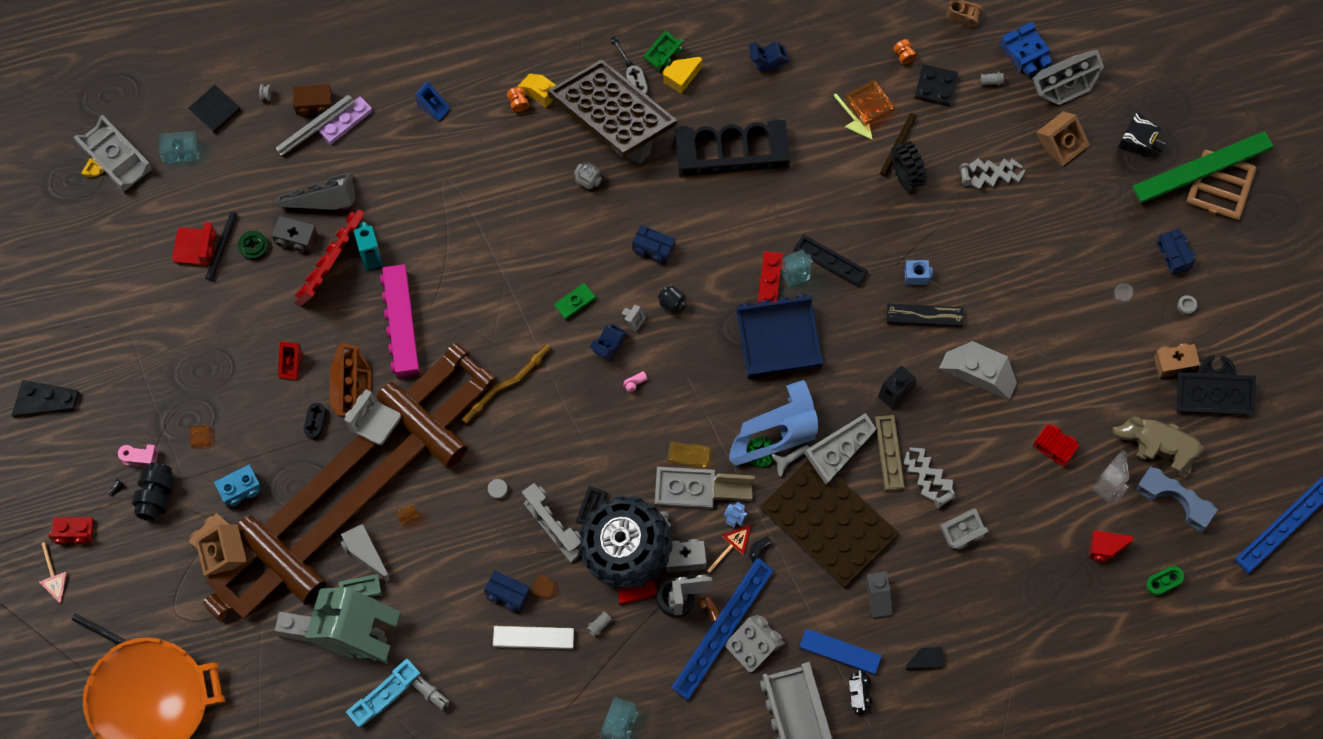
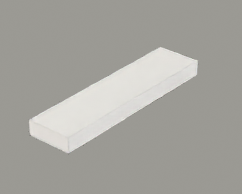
(533, 637)

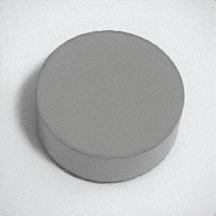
(1187, 305)
(497, 489)

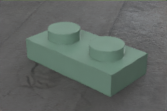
(366, 585)

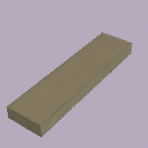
(889, 453)

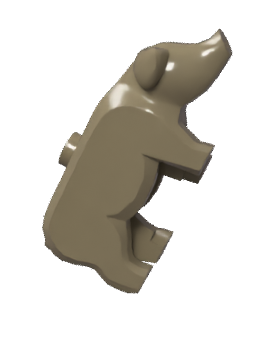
(1161, 439)

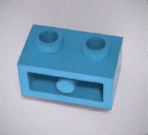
(238, 486)

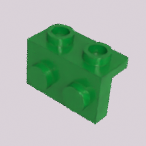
(662, 51)

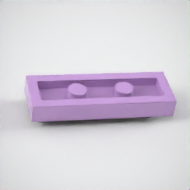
(345, 121)

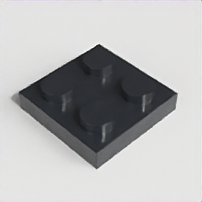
(936, 85)

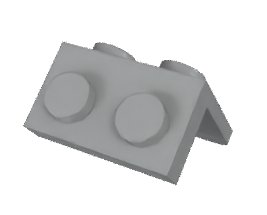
(371, 419)
(687, 586)
(754, 642)

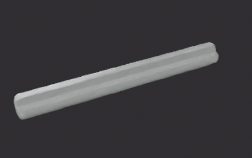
(315, 125)

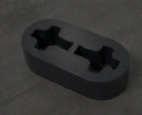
(319, 421)

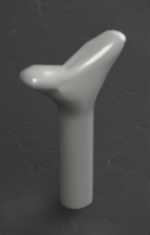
(782, 462)

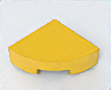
(92, 169)

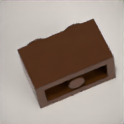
(312, 99)

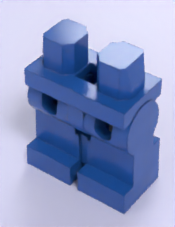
(1026, 49)

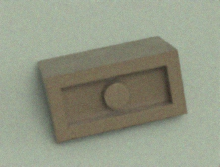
(732, 487)

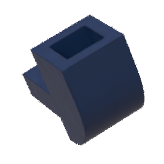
(768, 57)
(609, 341)

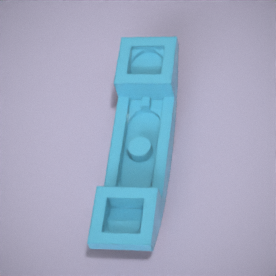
(384, 694)

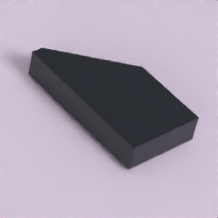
(927, 659)

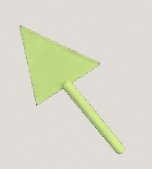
(855, 125)

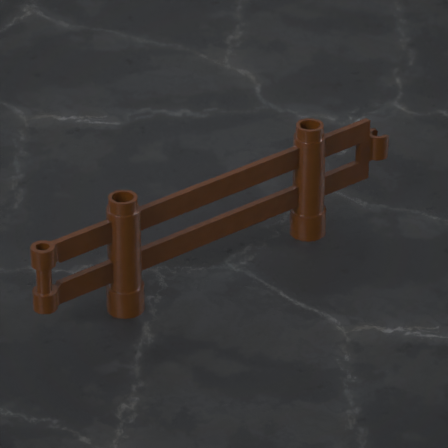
(426, 431)

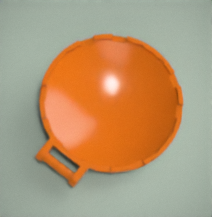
(148, 692)

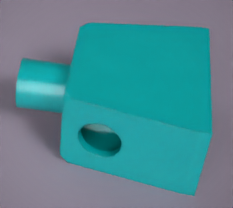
(366, 241)

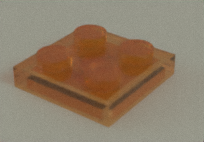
(869, 102)

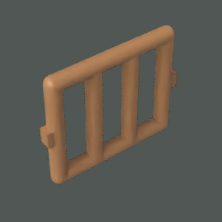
(1240, 199)

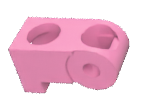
(138, 457)

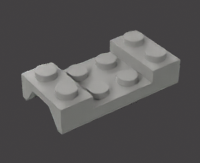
(114, 154)
(566, 541)

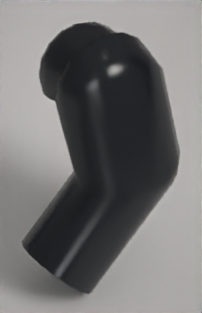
(756, 547)

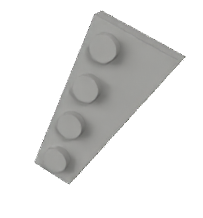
(836, 449)

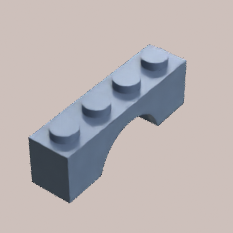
(1157, 485)

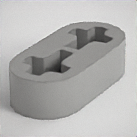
(640, 78)

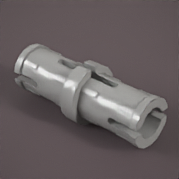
(431, 693)

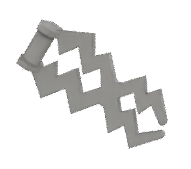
(998, 172)
(925, 470)

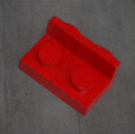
(72, 530)

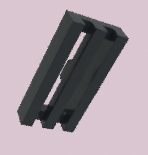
(597, 491)

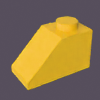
(681, 73)
(537, 87)

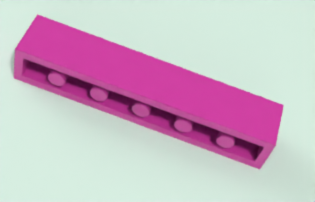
(400, 321)

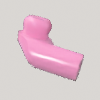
(630, 383)

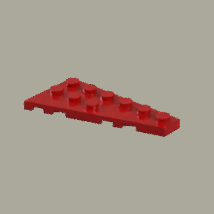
(326, 261)

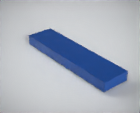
(840, 652)

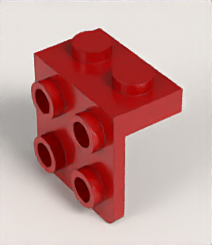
(194, 245)

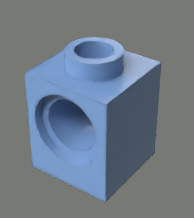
(912, 278)

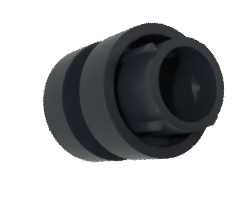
(155, 483)

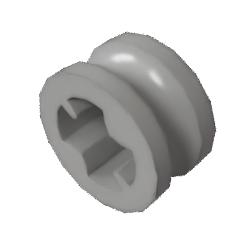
(265, 92)

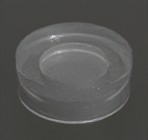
(1123, 293)

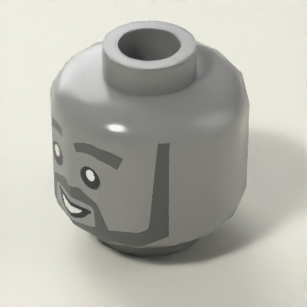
(587, 175)

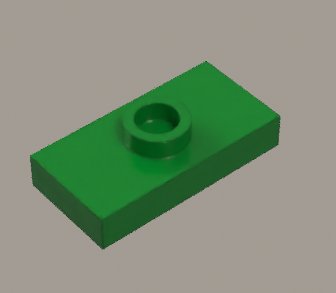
(574, 301)

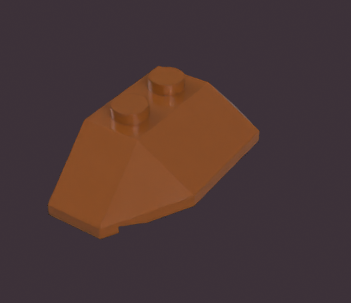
(348, 378)

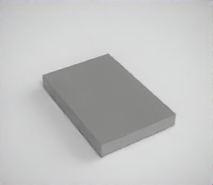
(684, 487)

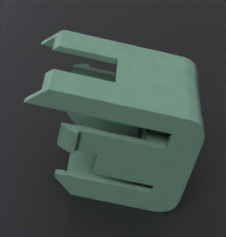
(344, 622)

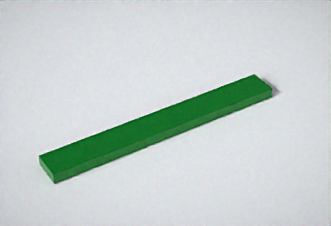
(1202, 167)

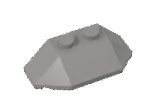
(1069, 77)
(981, 368)

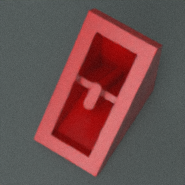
(289, 360)

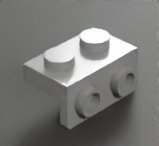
(963, 529)

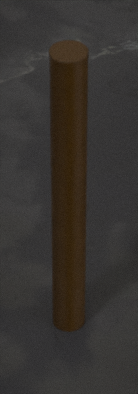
(902, 136)

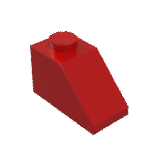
(1107, 545)

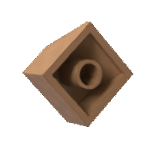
(1063, 137)
(220, 549)

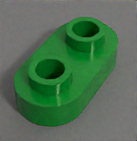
(1163, 580)

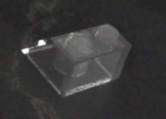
(1113, 481)

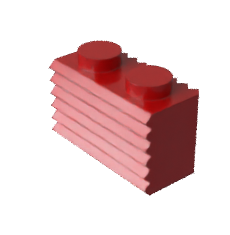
(1056, 445)

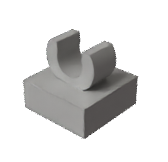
(634, 317)

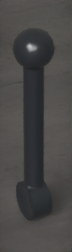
(614, 40)

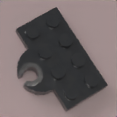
(1216, 389)

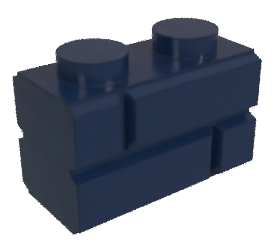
(653, 244)
(1175, 251)
(507, 591)

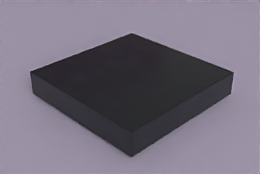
(214, 109)

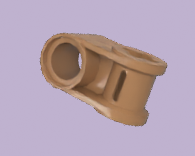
(964, 12)

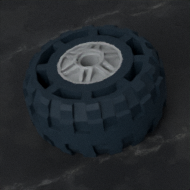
(625, 542)

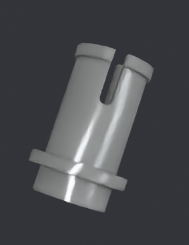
(991, 79)
(601, 622)

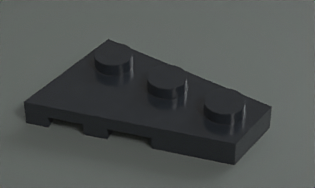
(43, 398)

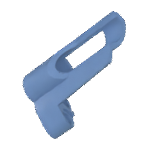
(796, 424)

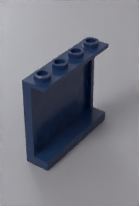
(779, 336)

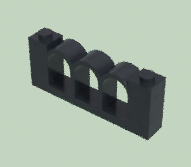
(774, 132)

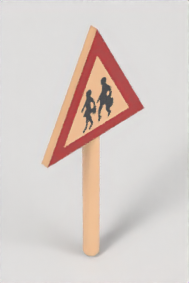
(737, 540)
(55, 583)

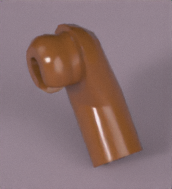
(712, 609)

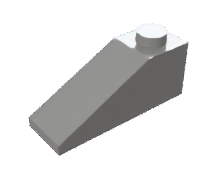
(362, 549)

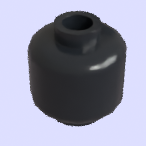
(672, 299)

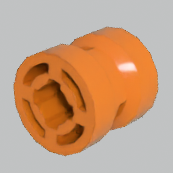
(905, 52)
(518, 100)

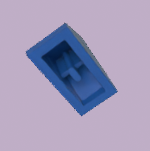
(431, 102)

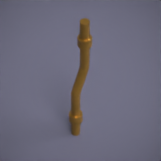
(477, 407)

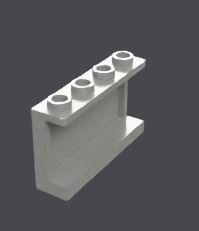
(795, 704)

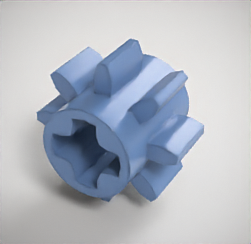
(735, 514)

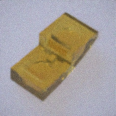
(688, 454)

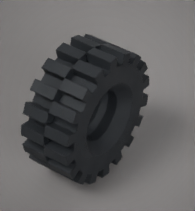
(908, 166)

